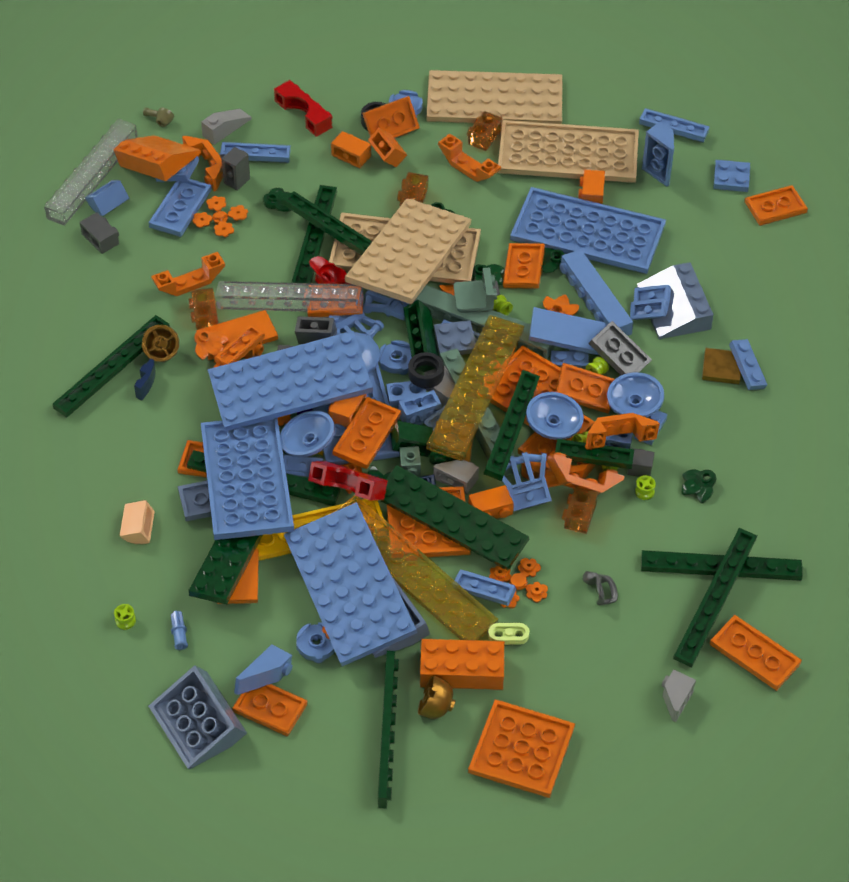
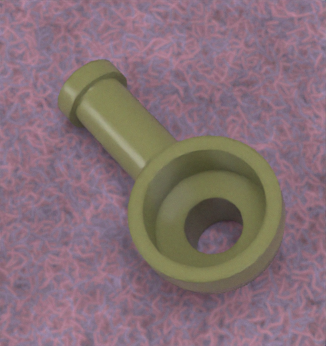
(163, 115)

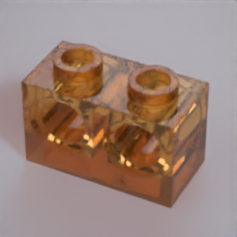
(484, 130)
(413, 187)
(204, 308)
(580, 510)

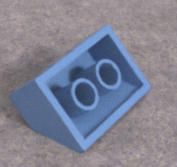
(659, 152)

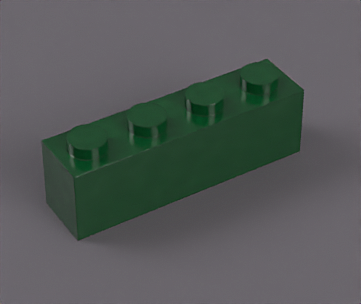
(420, 331)

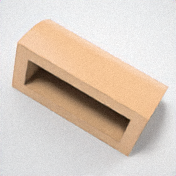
(137, 522)

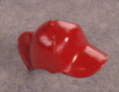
(327, 272)

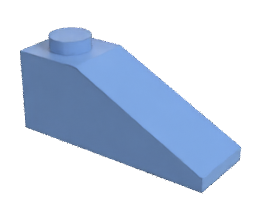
(265, 670)

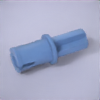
(179, 630)

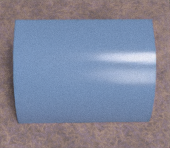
(107, 197)

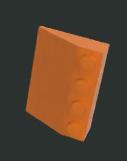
(154, 156)

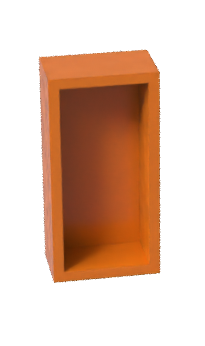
(463, 663)

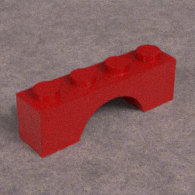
(292, 97)
(334, 475)

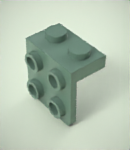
(476, 294)

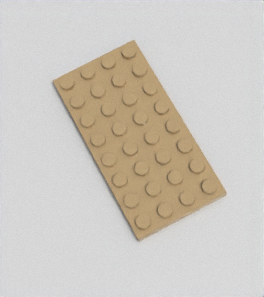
(513, 96)
(568, 150)
(408, 251)
(455, 268)

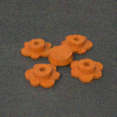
(220, 217)
(528, 568)

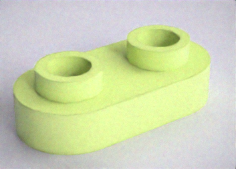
(508, 633)

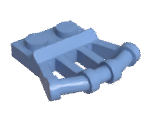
(388, 305)
(345, 322)
(530, 492)

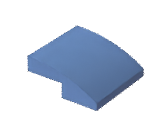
(650, 302)

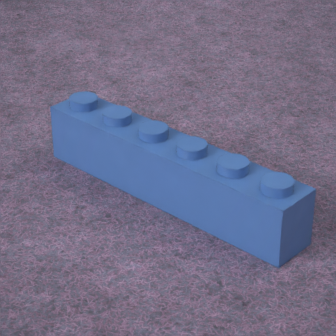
(594, 291)

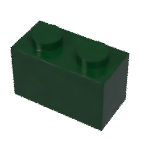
(411, 435)

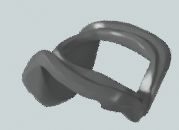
(593, 578)

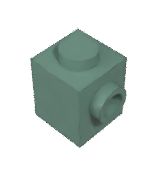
(410, 460)

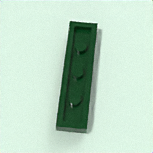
(603, 456)

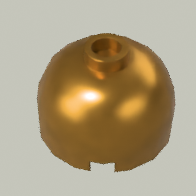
(160, 343)
(436, 699)

